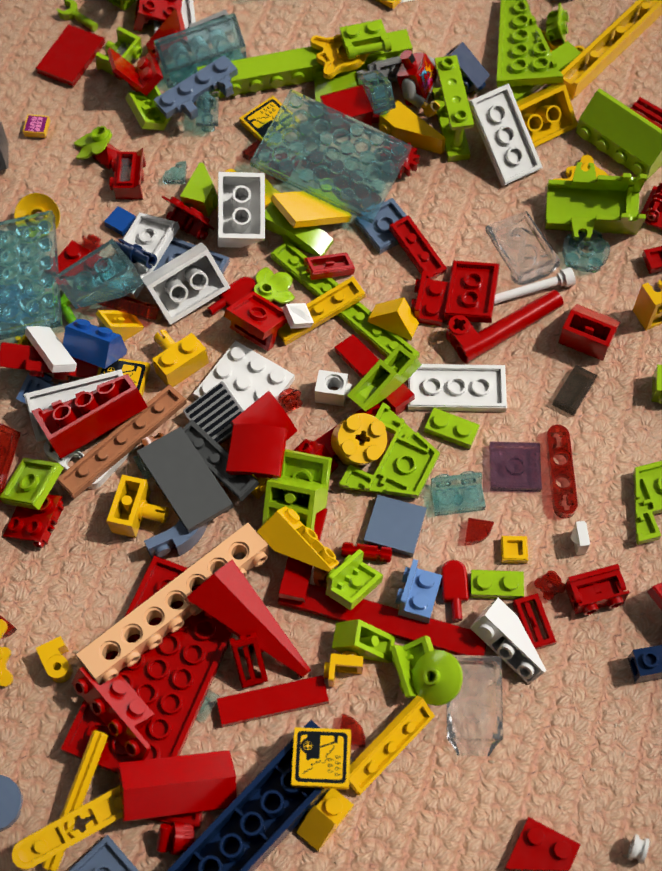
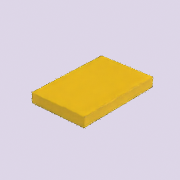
(307, 210)

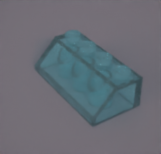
(198, 46)

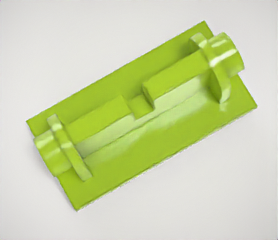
(557, 24)

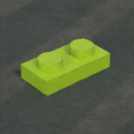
(451, 428)
(496, 584)

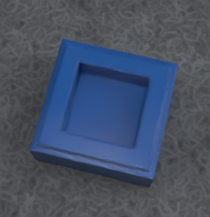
(120, 221)

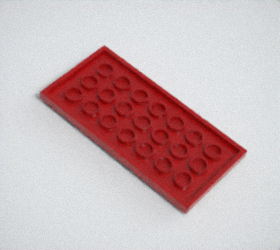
(167, 678)

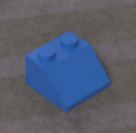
(93, 343)

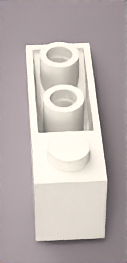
(507, 637)

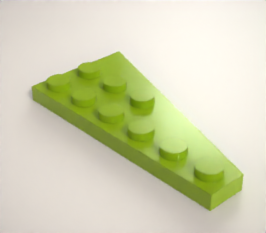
(522, 49)

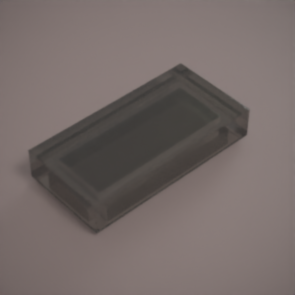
(574, 390)

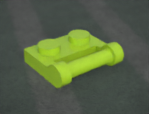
(365, 38)

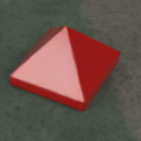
(107, 155)

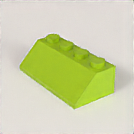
(621, 134)

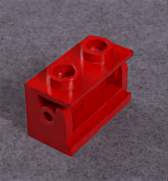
(596, 590)

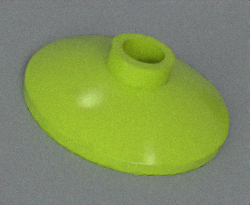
(447, 677)

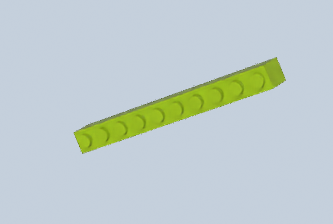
(296, 66)

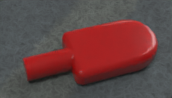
(237, 290)
(454, 587)

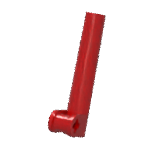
(471, 344)

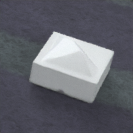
(298, 315)
(580, 537)

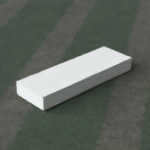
(50, 349)

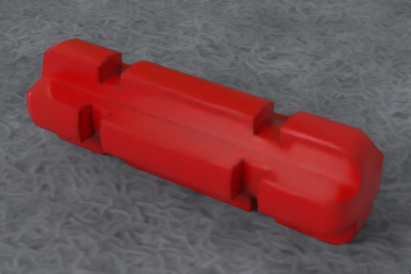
(371, 552)

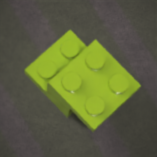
(300, 488)

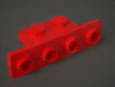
(27, 358)
(118, 708)

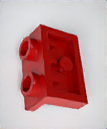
(430, 301)

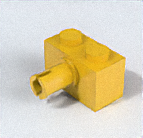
(178, 359)
(132, 506)

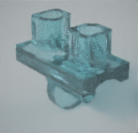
(208, 111)

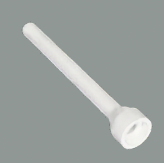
(564, 278)

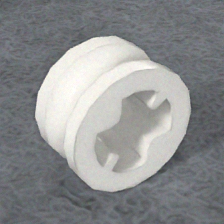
(638, 849)

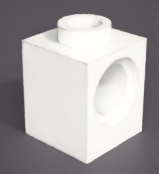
(330, 379)

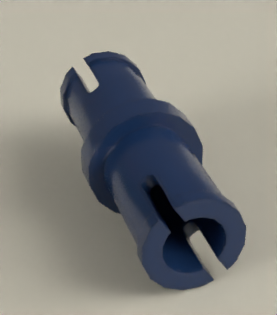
(136, 254)

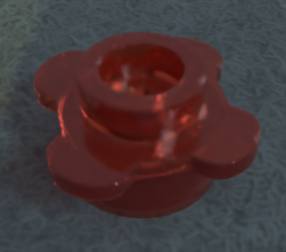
(91, 242)
(290, 399)
(552, 578)

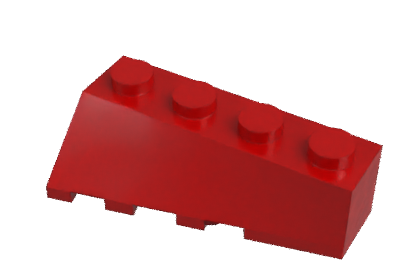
(89, 414)

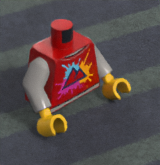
(417, 80)

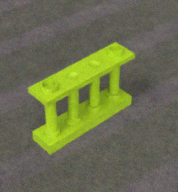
(454, 108)

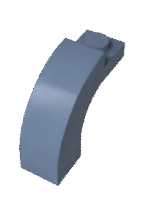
(175, 537)

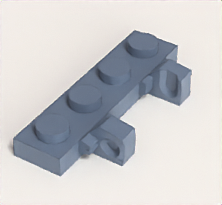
(183, 95)

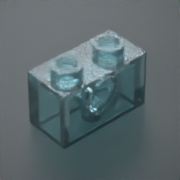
(378, 91)

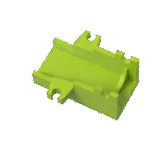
(594, 203)

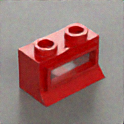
(128, 175)

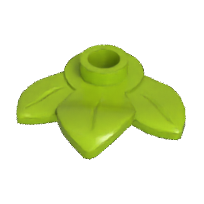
(93, 142)
(274, 286)

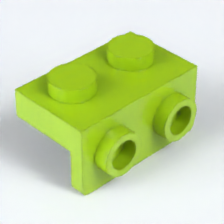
(145, 111)
(352, 581)
(404, 661)

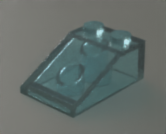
(99, 277)

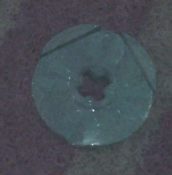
(583, 261)

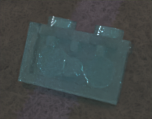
(457, 493)

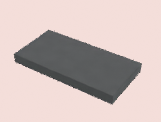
(185, 479)

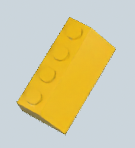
(547, 113)

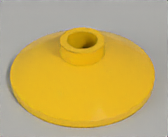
(36, 203)

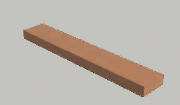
(121, 442)

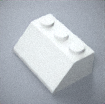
(241, 209)
(186, 283)

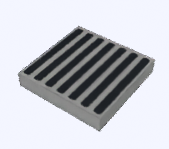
(215, 412)

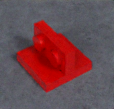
(256, 319)

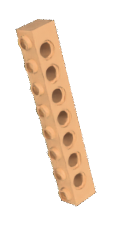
(94, 655)

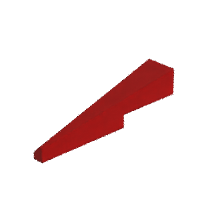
(236, 604)

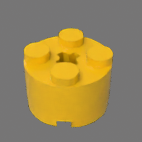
(372, 434)

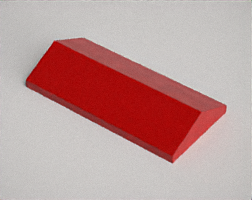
(176, 785)

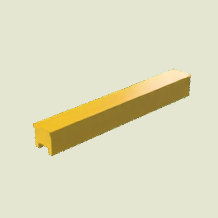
(610, 45)

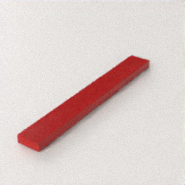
(443, 635)

